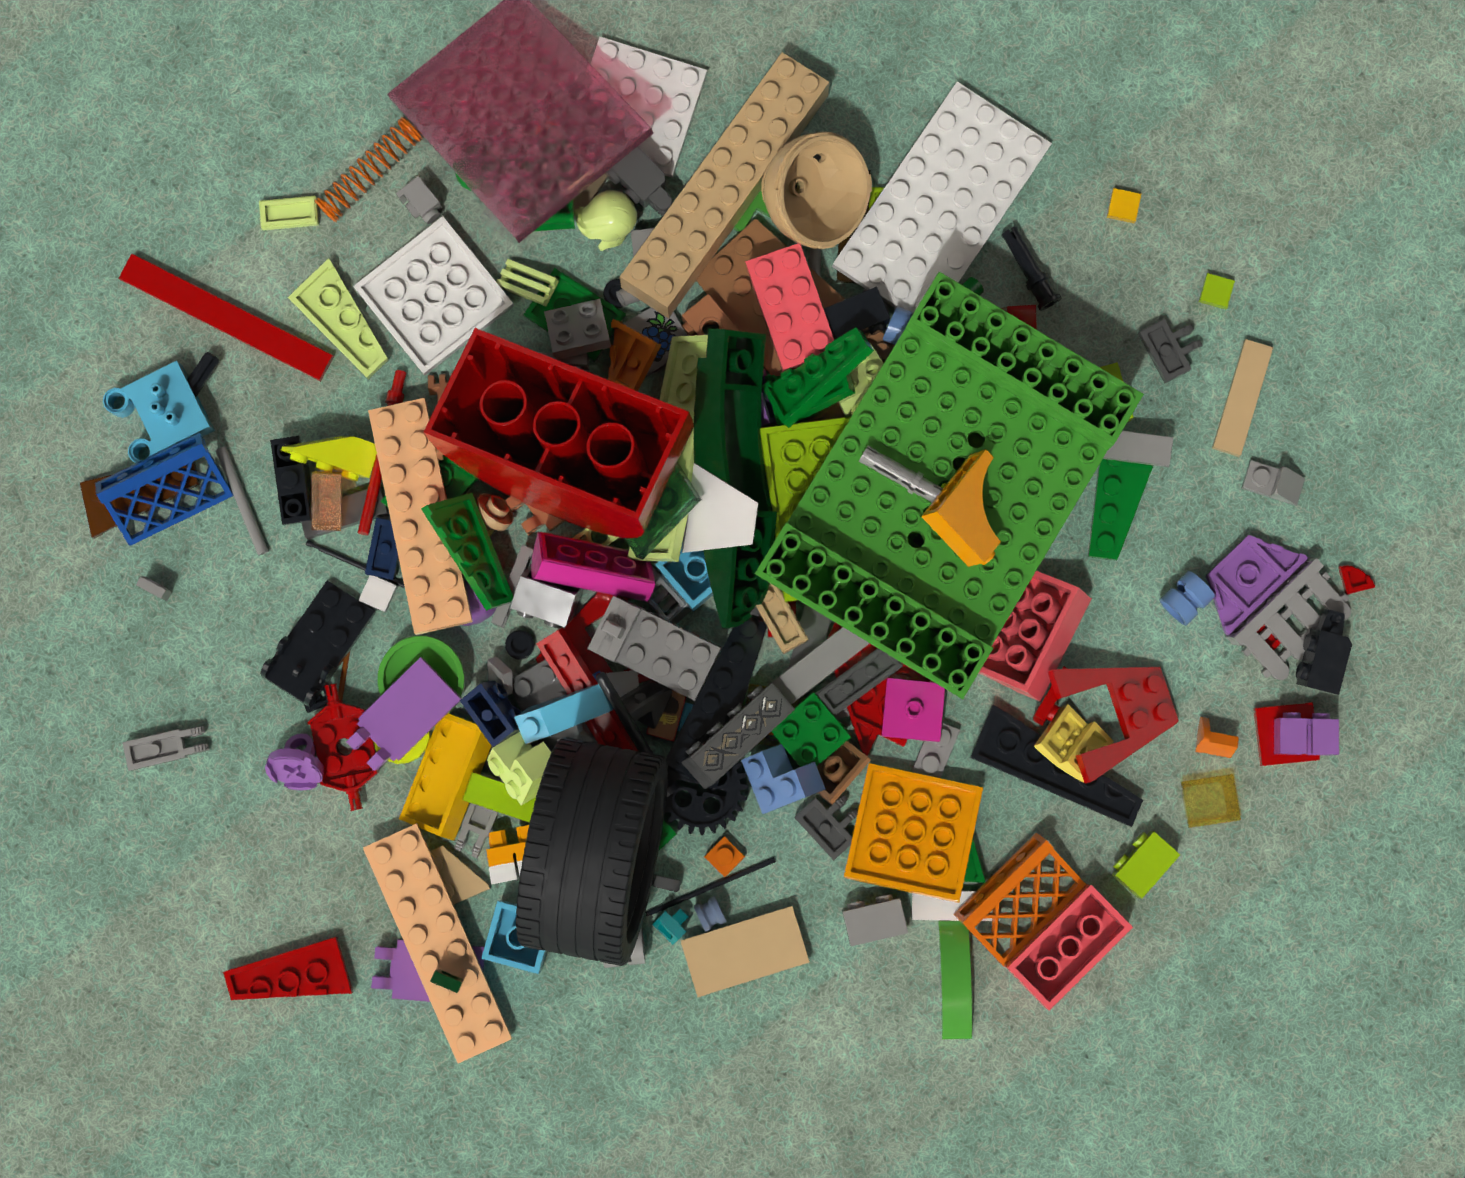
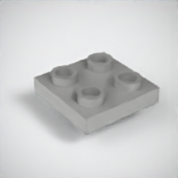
(577, 329)

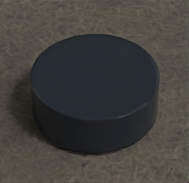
(610, 292)
(519, 645)

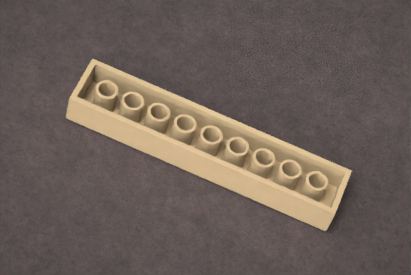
(723, 185)

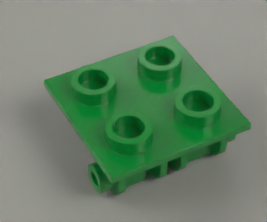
(811, 732)

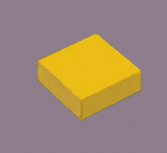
(1123, 205)

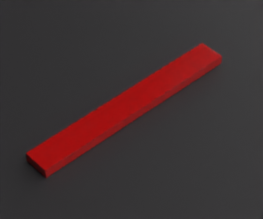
(226, 317)

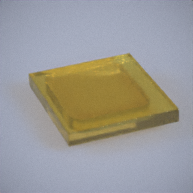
(1210, 801)

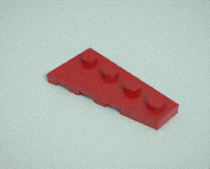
(300, 972)

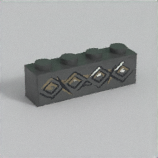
(738, 735)

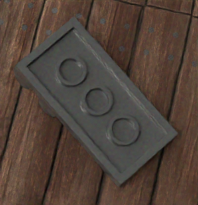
(541, 685)

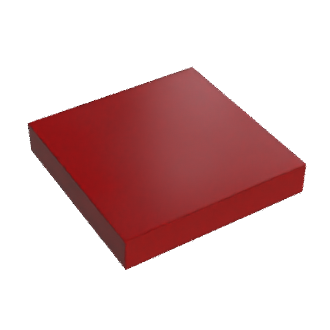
(1264, 725)

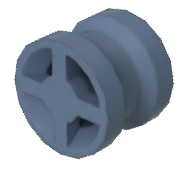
(709, 913)

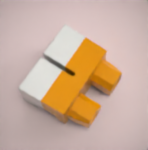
(502, 856)

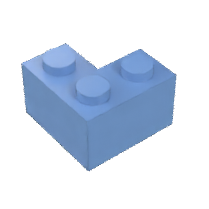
(775, 780)

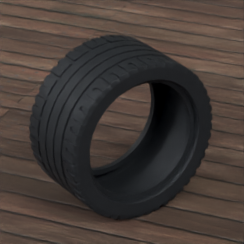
(591, 851)

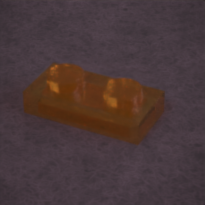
(326, 500)

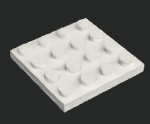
(658, 90)
(433, 295)

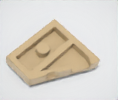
(457, 876)

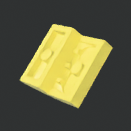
(1068, 737)

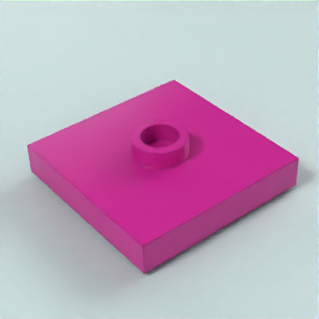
(913, 710)

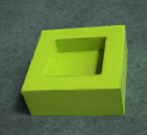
(1216, 291)

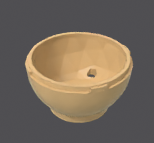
(828, 194)

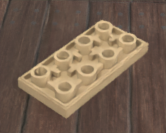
(744, 951)

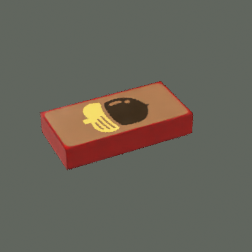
(670, 718)

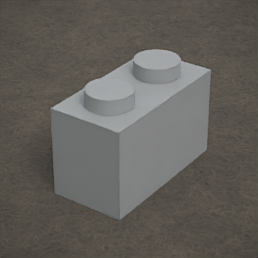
(874, 921)

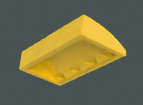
(439, 785)

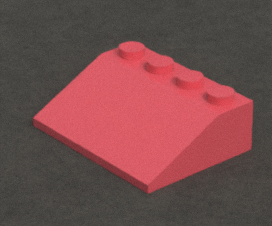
(1036, 635)

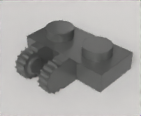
(1165, 350)
(825, 828)

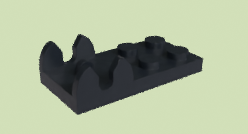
(317, 644)

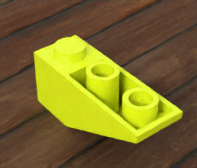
(343, 453)

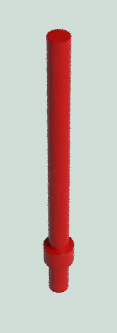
(393, 397)

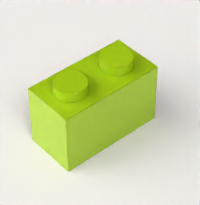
(1145, 863)

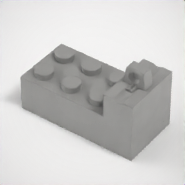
(654, 647)

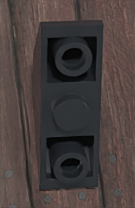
(292, 483)

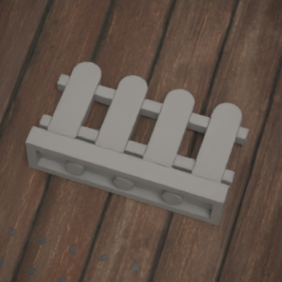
(1275, 623)

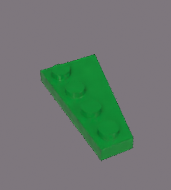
(1115, 504)
(469, 544)

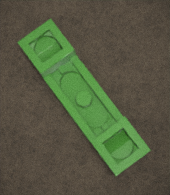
(955, 980)

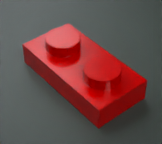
(1048, 708)

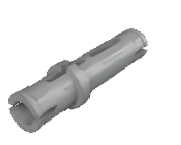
(897, 472)

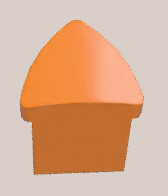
(1213, 742)

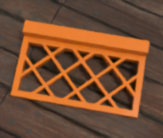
(1000, 887)

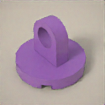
(295, 767)

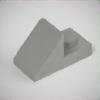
(1272, 482)

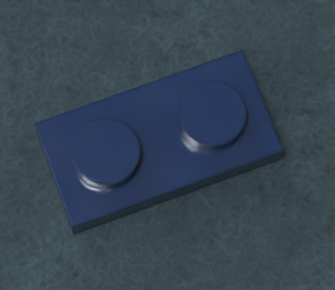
(383, 551)

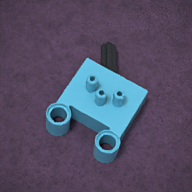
(166, 404)

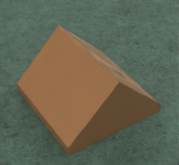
(840, 770)

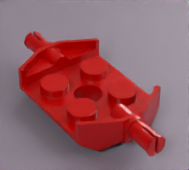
(328, 728)

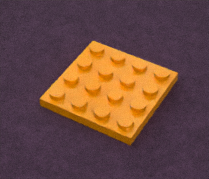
(913, 832)

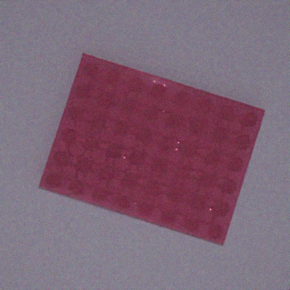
(519, 115)

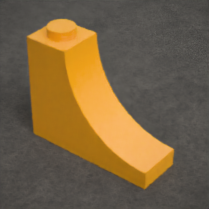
(960, 514)

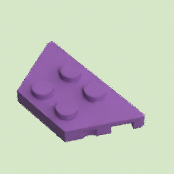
(1249, 578)

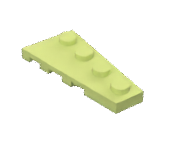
(334, 312)

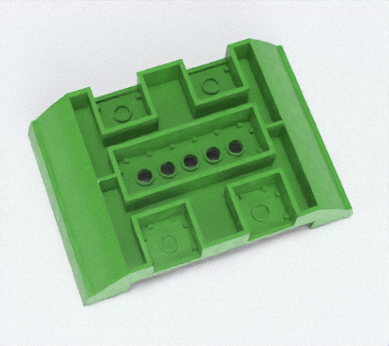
(949, 376)

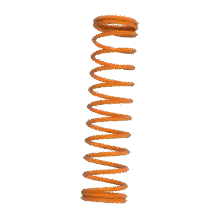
(405, 125)

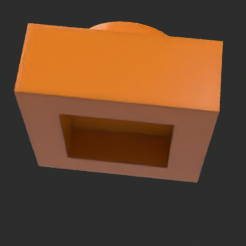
(724, 856)

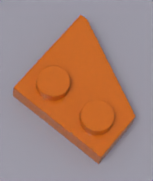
(630, 355)

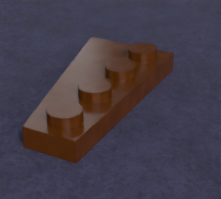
(100, 518)

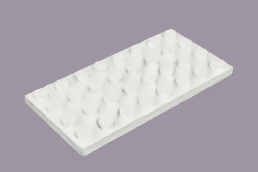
(942, 200)

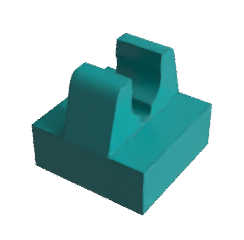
(670, 926)

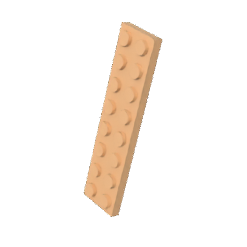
(410, 482)
(437, 941)

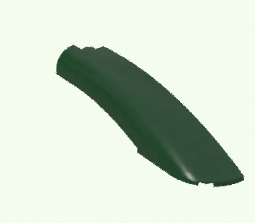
(731, 449)

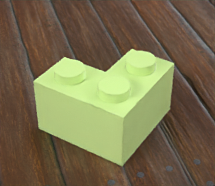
(519, 766)

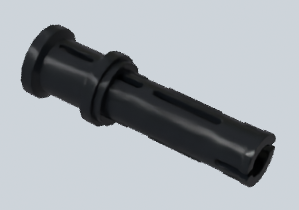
(1036, 279)

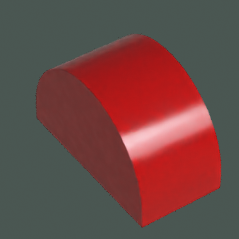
(571, 437)

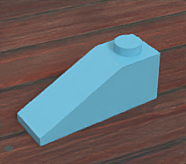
(562, 713)

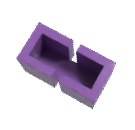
(1306, 736)

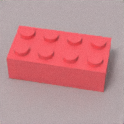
(790, 305)
(1068, 946)

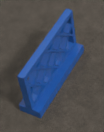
(153, 468)

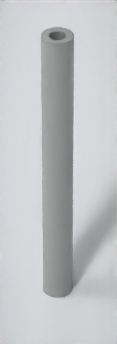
(242, 501)

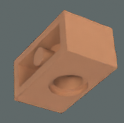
(705, 313)

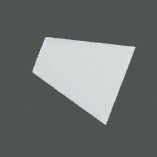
(721, 517)

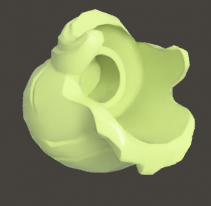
(607, 218)

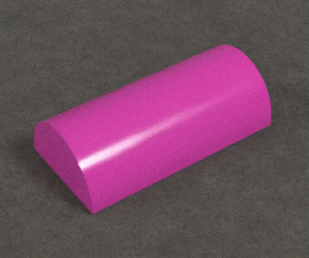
(591, 567)

